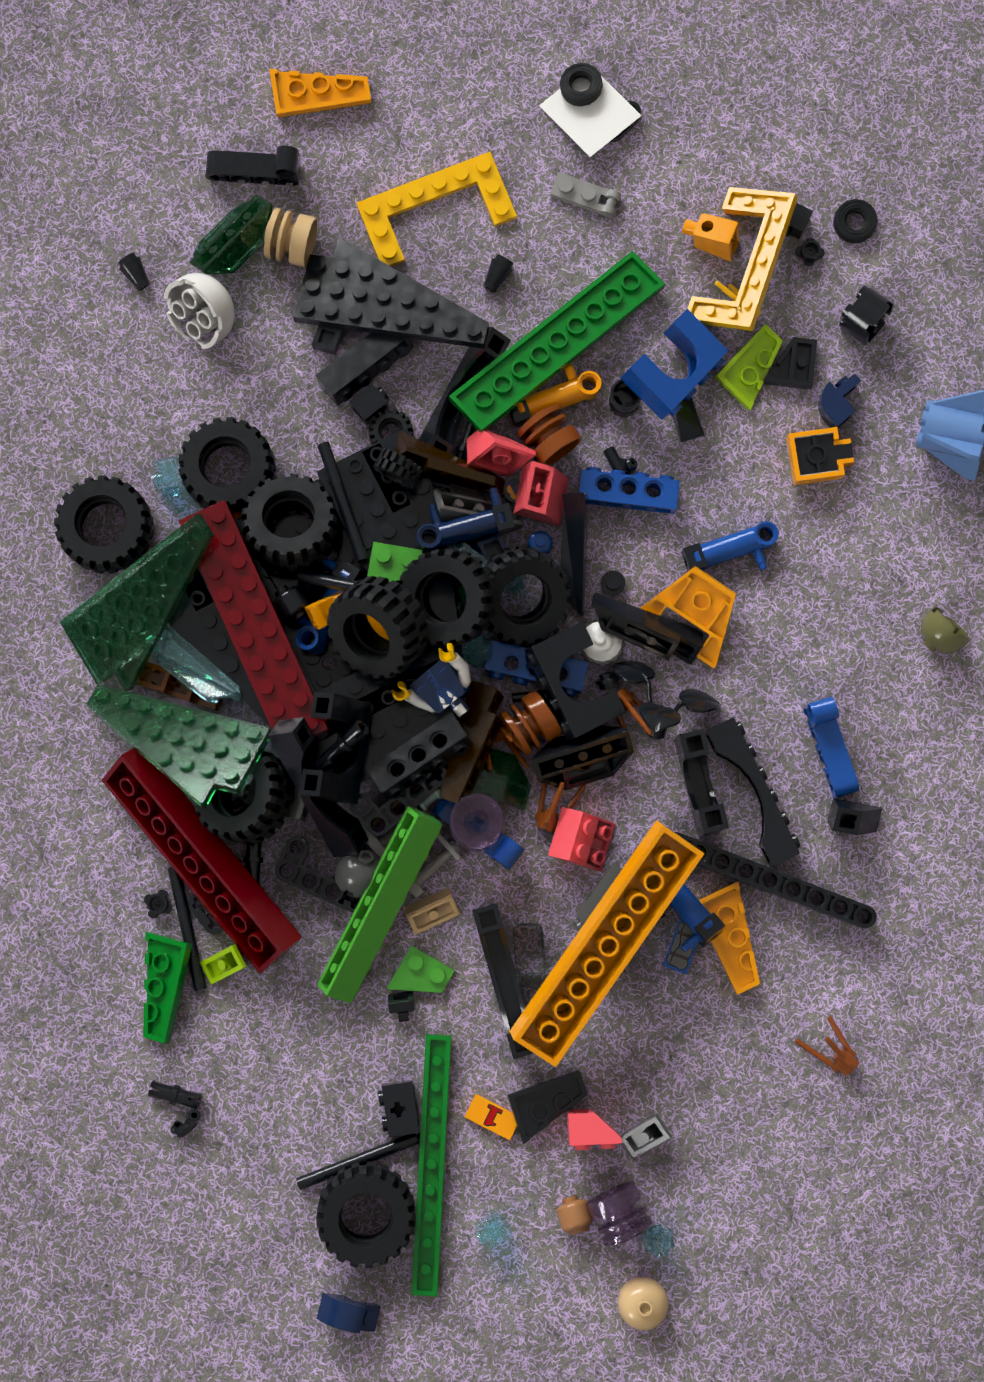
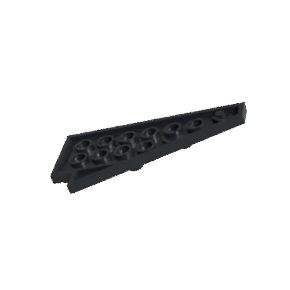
(372, 297)

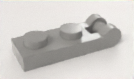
(585, 194)

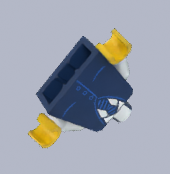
(440, 685)

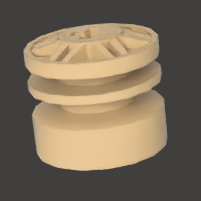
(285, 236)

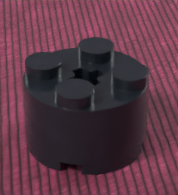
(866, 315)

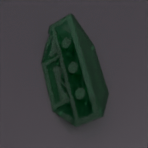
(233, 238)
(504, 783)

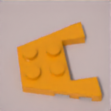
(702, 603)

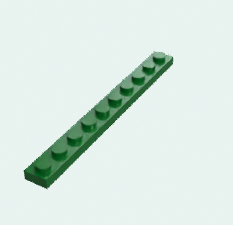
(431, 1165)

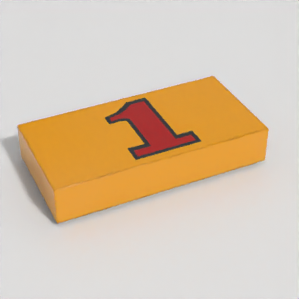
(491, 1116)

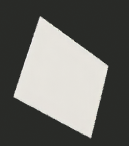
(595, 123)

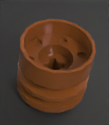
(546, 432)
(530, 722)

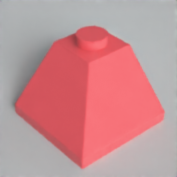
(496, 453)

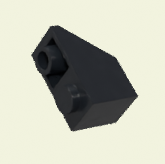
(853, 817)

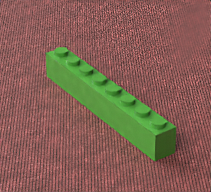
(379, 905)

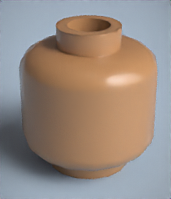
(574, 1215)

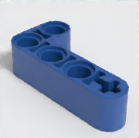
(831, 746)
(503, 851)

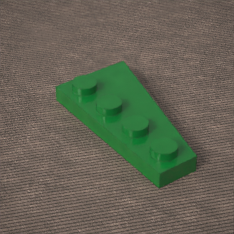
(166, 972)

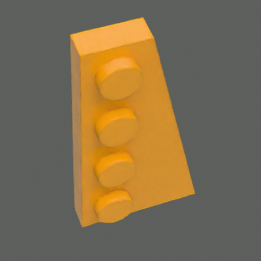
(308, 93)
(734, 943)

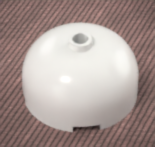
(208, 300)

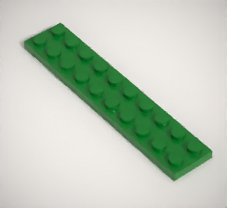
(556, 342)

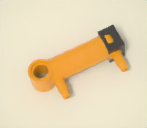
(563, 394)

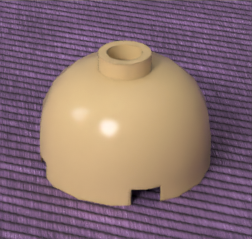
(643, 1303)

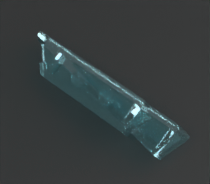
(193, 668)

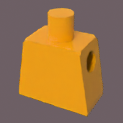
(714, 235)

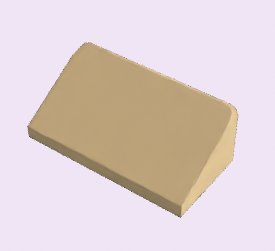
(431, 911)

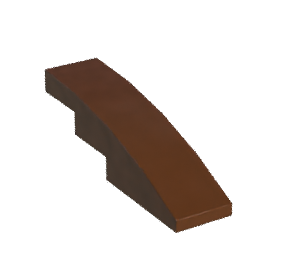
(161, 681)

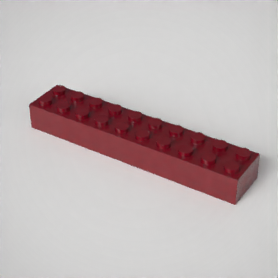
(254, 623)
(202, 860)

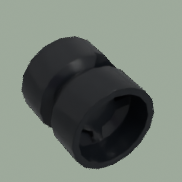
(623, 400)

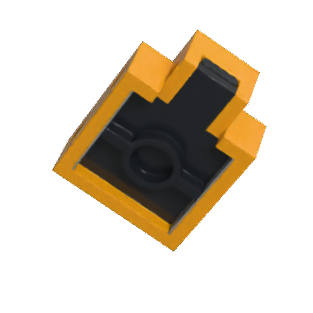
(818, 455)

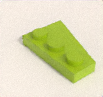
(748, 368)

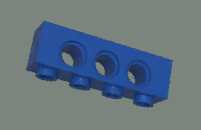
(639, 500)
(501, 652)

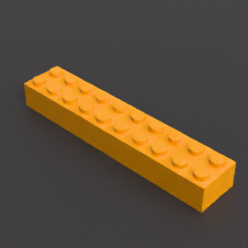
(606, 943)

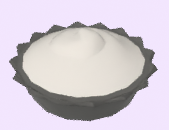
(605, 647)

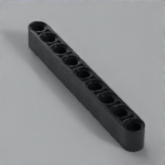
(781, 881)

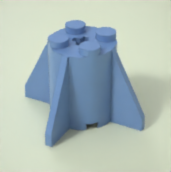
(955, 432)

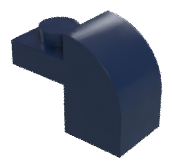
(833, 406)
(348, 1314)

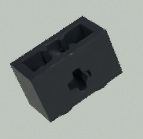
(408, 1121)

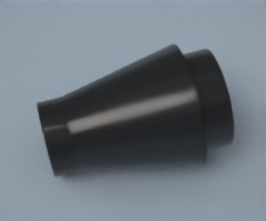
(133, 269)
(498, 271)

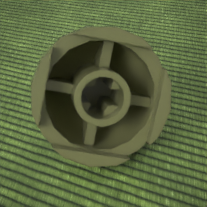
(942, 632)

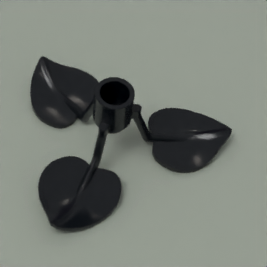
(659, 717)

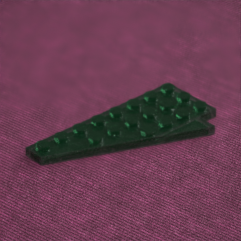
(129, 614)
(186, 744)

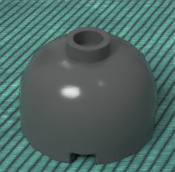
(356, 871)

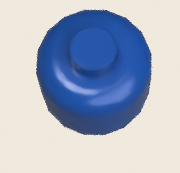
(541, 541)

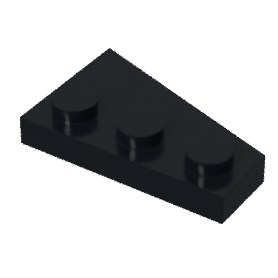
(544, 1102)

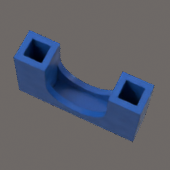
(702, 354)

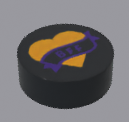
(510, 490)

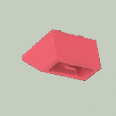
(541, 493)
(581, 839)
(588, 1129)

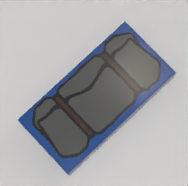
(676, 957)

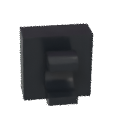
(327, 339)
(401, 1004)

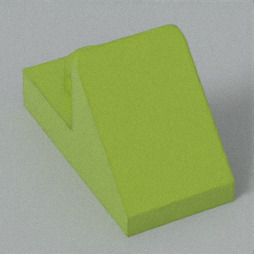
(223, 964)

